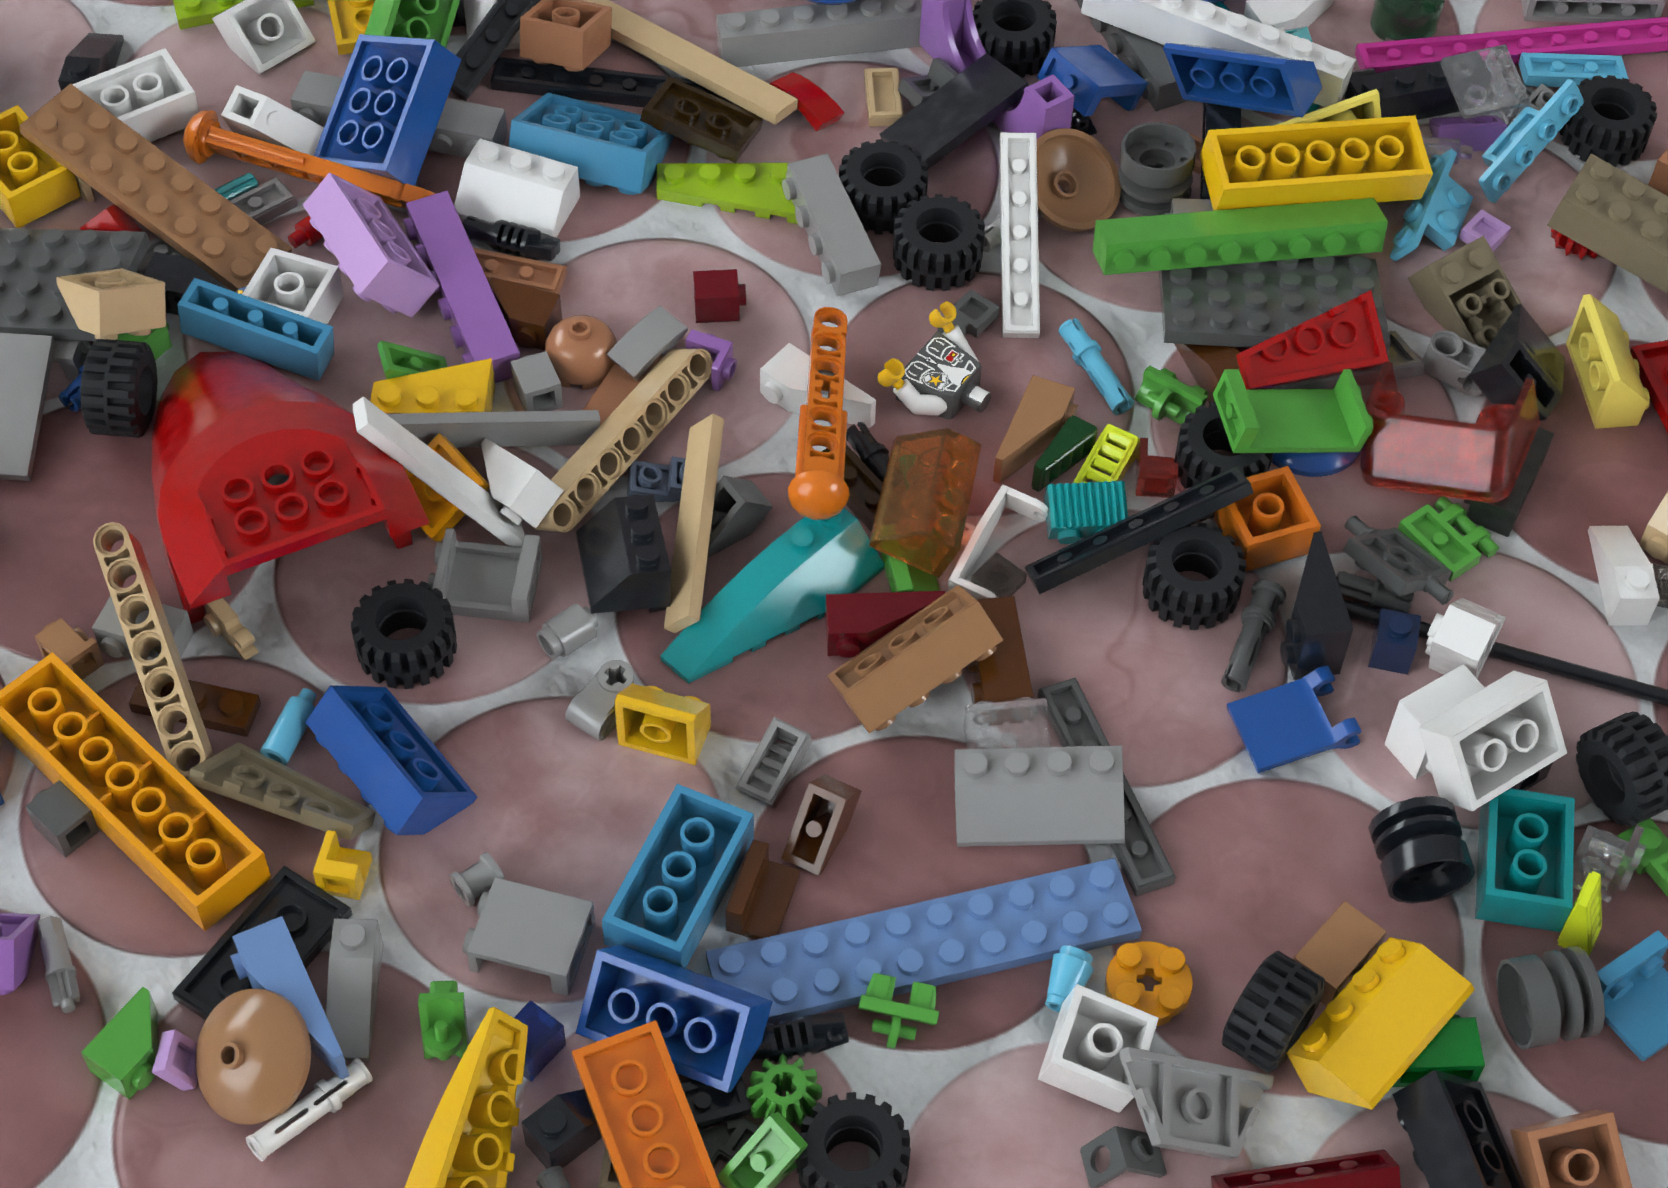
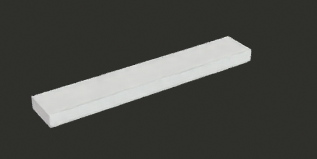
(1019, 235)
(435, 471)

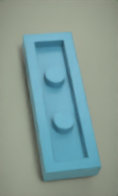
(1555, 69)

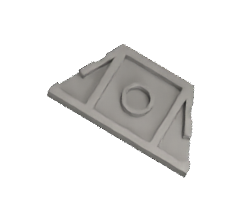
(1194, 1102)

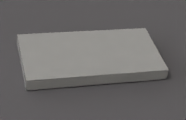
(23, 390)

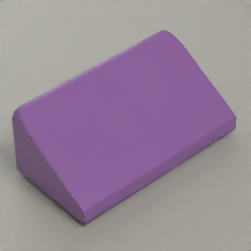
(1476, 132)

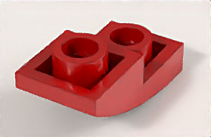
(813, 102)

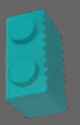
(1083, 508)

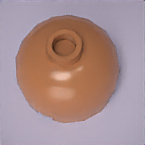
(580, 350)

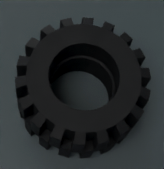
(1016, 32)
(1611, 121)
(882, 181)
(938, 221)
(119, 388)
(1194, 448)
(1190, 600)
(399, 608)
(1625, 768)
(1273, 1011)
(854, 1122)

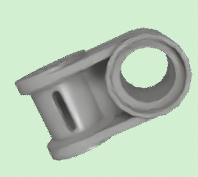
(1452, 360)
(594, 705)

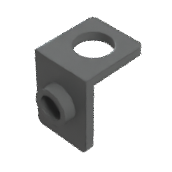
(1129, 1152)

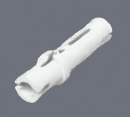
(267, 1141)

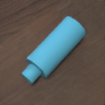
(289, 727)

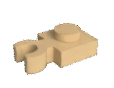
(225, 622)

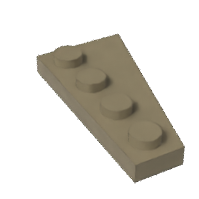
(280, 790)

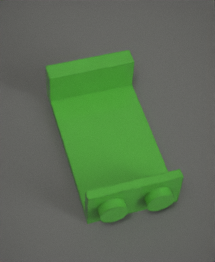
(1293, 417)

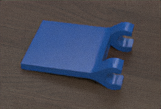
(1290, 722)

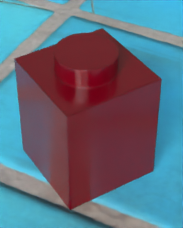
(718, 295)

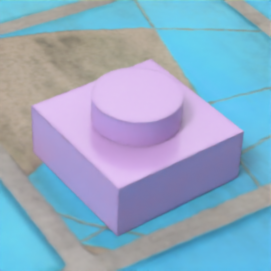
(1488, 226)
(176, 1060)

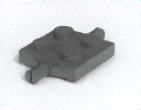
(1397, 561)

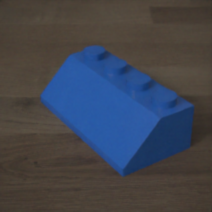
(1244, 79)
(389, 758)
(704, 1022)

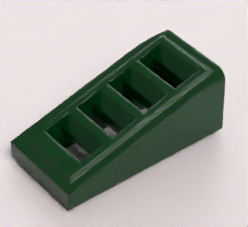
(1066, 449)

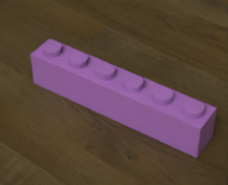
(463, 285)

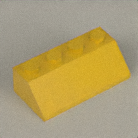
(1378, 1024)

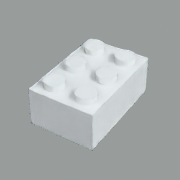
(1493, 740)

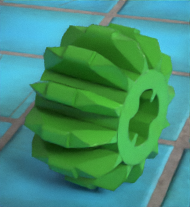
(779, 1079)

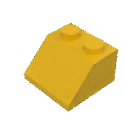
(662, 722)

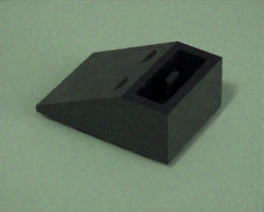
(1520, 353)

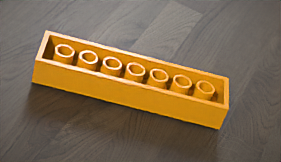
(131, 792)

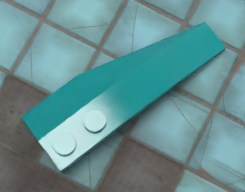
(776, 593)

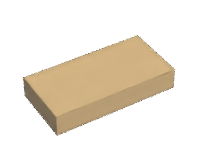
(882, 96)

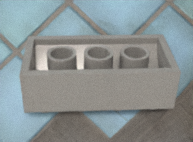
(1039, 796)

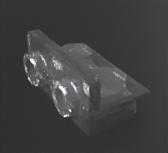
(1608, 856)

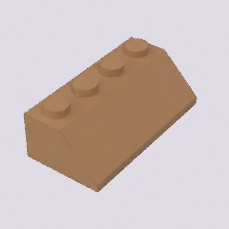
(915, 659)

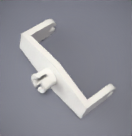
(977, 536)

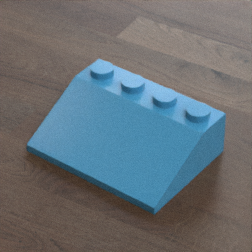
(601, 141)

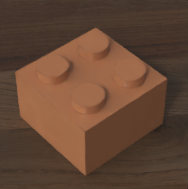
(565, 33)

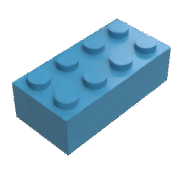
(679, 877)

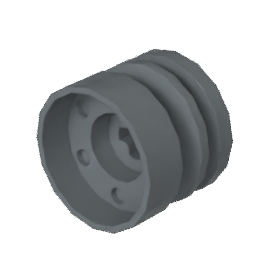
(1155, 167)
(1550, 997)

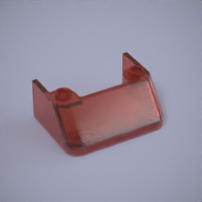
(1447, 455)

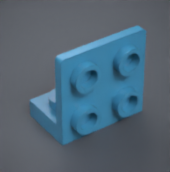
(1638, 996)

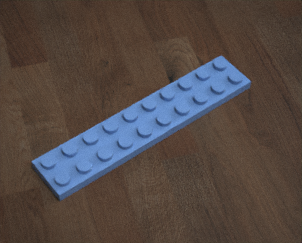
(932, 940)

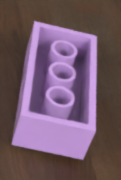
(370, 246)

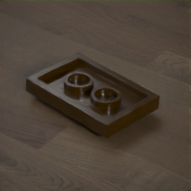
(701, 119)

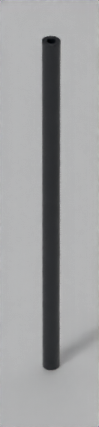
(1542, 662)

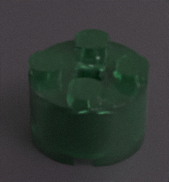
(1405, 18)

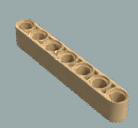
(625, 435)
(143, 638)

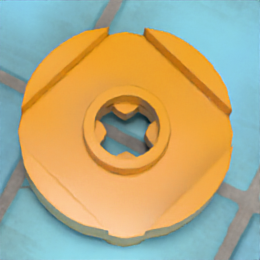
(1153, 960)

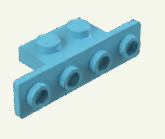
(1526, 139)
(1437, 213)

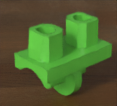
(1168, 396)
(919, 1008)
(443, 1021)

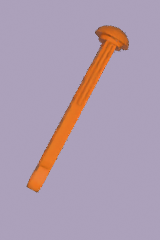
(205, 137)
(819, 476)

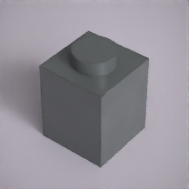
(62, 818)

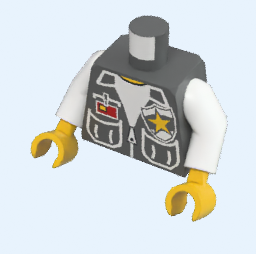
(941, 374)

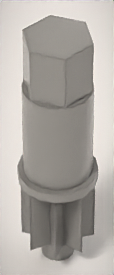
(58, 964)

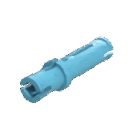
(1088, 355)

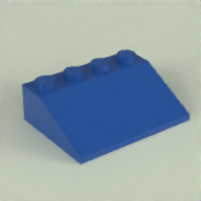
(388, 106)

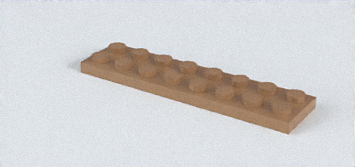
(151, 187)

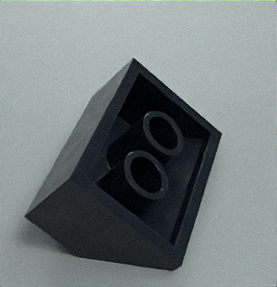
(625, 556)
(1455, 1133)

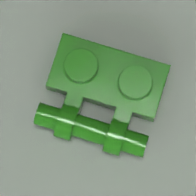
(1437, 536)

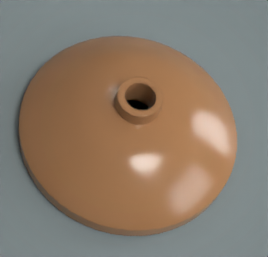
(1083, 172)
(269, 1056)

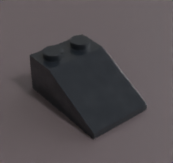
(1319, 621)

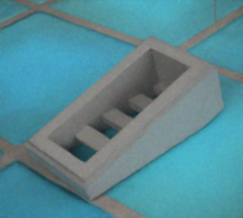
(777, 730)

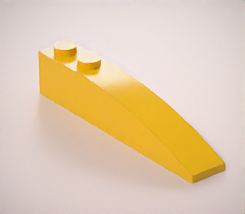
(475, 1117)

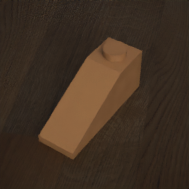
(1035, 424)

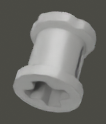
(476, 879)

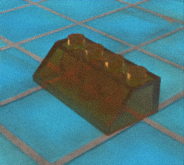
(926, 498)

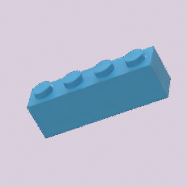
(256, 329)

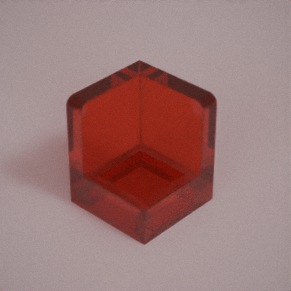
(1154, 474)

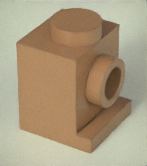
(71, 647)

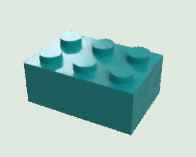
(1526, 860)

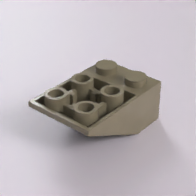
(1467, 292)

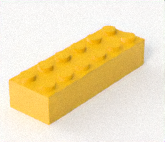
(1316, 163)

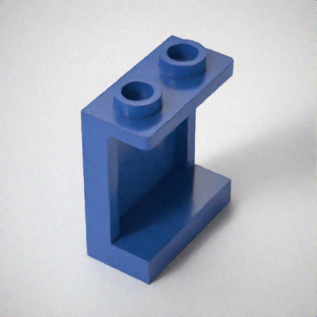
(1092, 75)

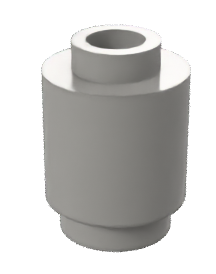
(567, 631)

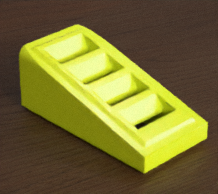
(1116, 445)
(1585, 917)

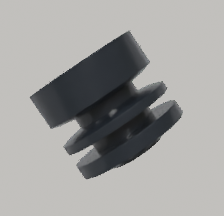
(1421, 849)

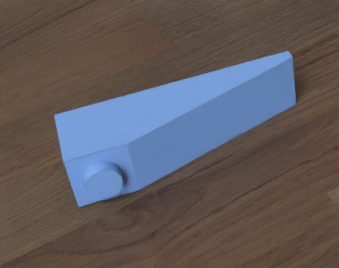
(273, 964)

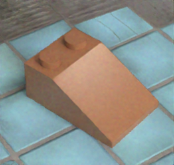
(1572, 1152)

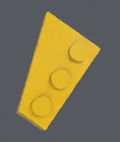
(442, 390)

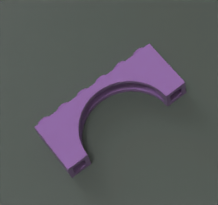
(951, 34)

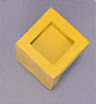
(341, 869)

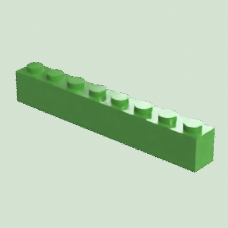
(1239, 236)

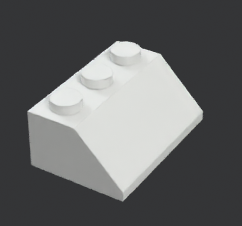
(145, 95)
(517, 188)

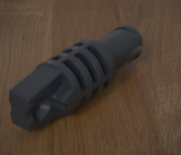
(513, 238)
(802, 1036)

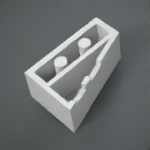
(1462, 637)

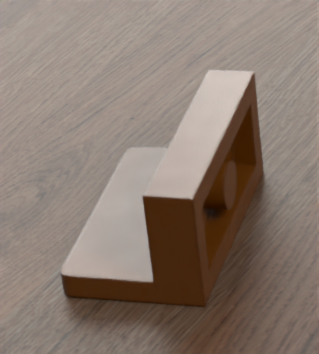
(760, 895)

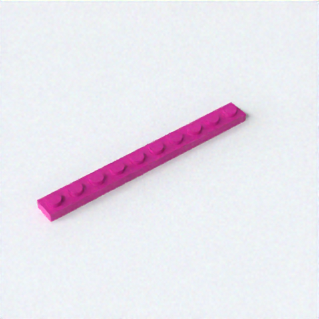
(1586, 39)

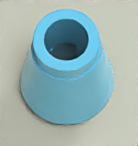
(1068, 969)

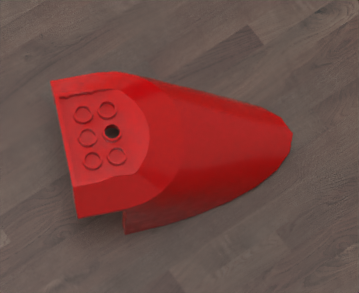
(217, 443)

